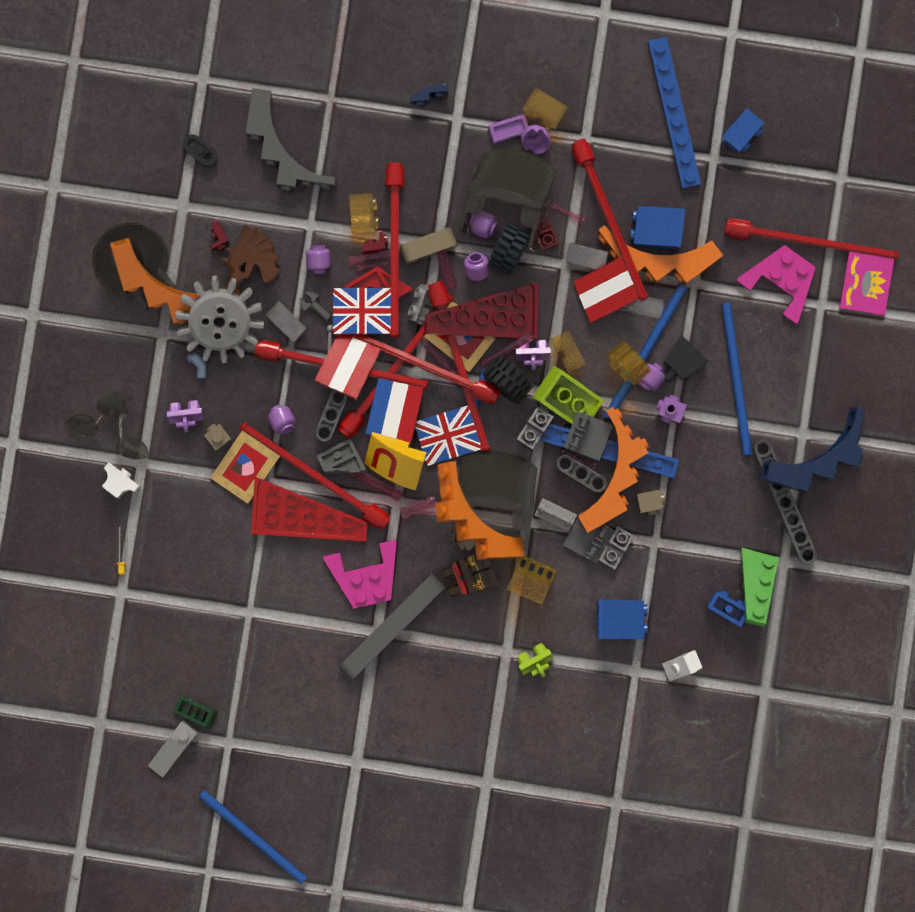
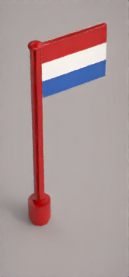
(394, 401)

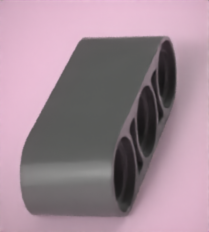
(331, 425)
(590, 474)

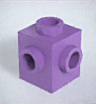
(678, 409)

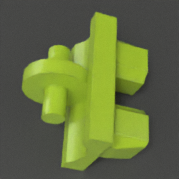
(536, 664)

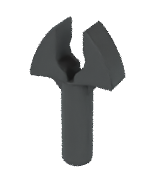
(315, 306)

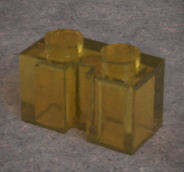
(545, 109)
(362, 214)
(572, 358)
(627, 362)

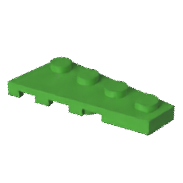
(758, 583)

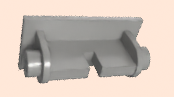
(417, 310)
(555, 515)

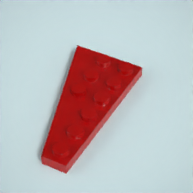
(292, 515)

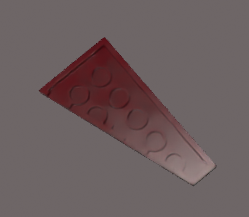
(495, 316)

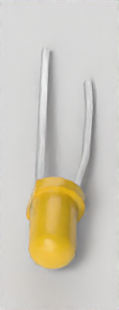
(121, 565)

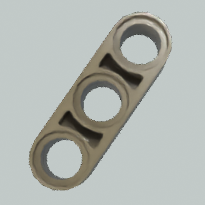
(428, 245)

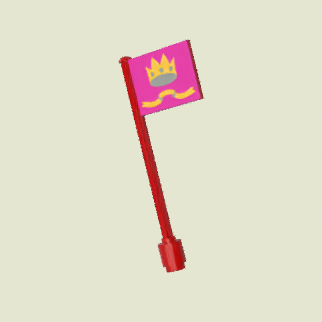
(866, 272)

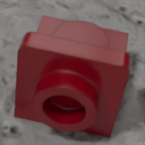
(218, 233)
(372, 246)

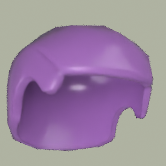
(536, 139)

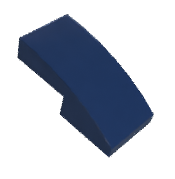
(422, 97)

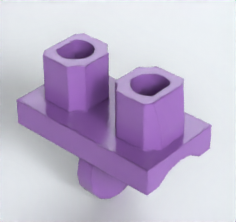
(533, 356)
(186, 417)

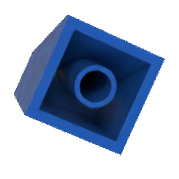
(658, 228)
(621, 619)

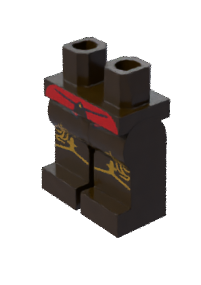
(465, 575)

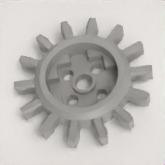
(206, 307)

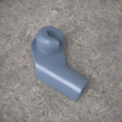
(197, 360)

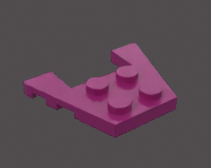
(788, 273)
(367, 584)

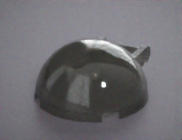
(148, 248)

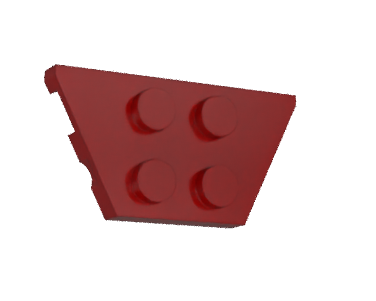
(377, 279)

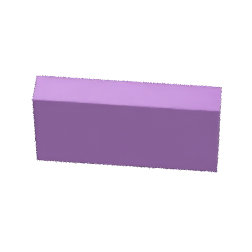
(508, 128)

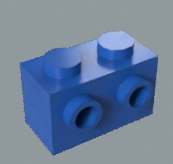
(742, 131)
(727, 608)

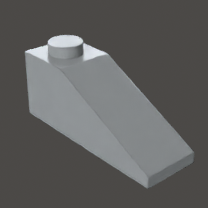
(173, 748)

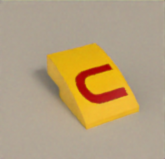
(395, 460)

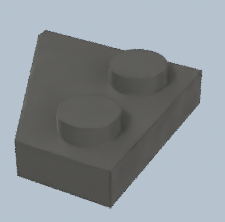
(341, 459)

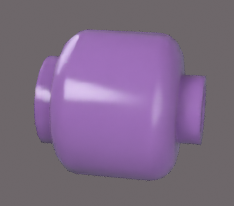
(484, 225)
(318, 259)
(476, 267)
(653, 379)
(281, 419)

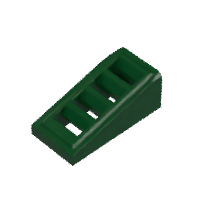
(210, 717)

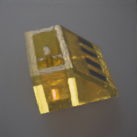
(531, 579)

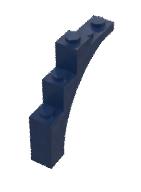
(842, 451)

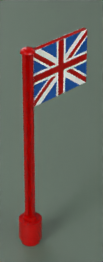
(374, 308)
(457, 430)

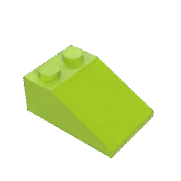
(566, 396)

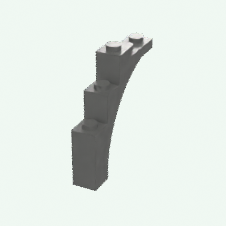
(261, 126)

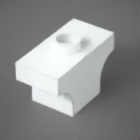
(119, 481)
(682, 665)

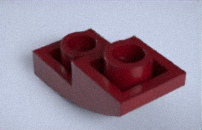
(548, 237)

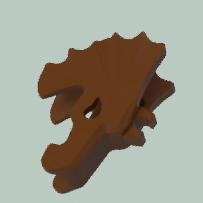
(254, 250)

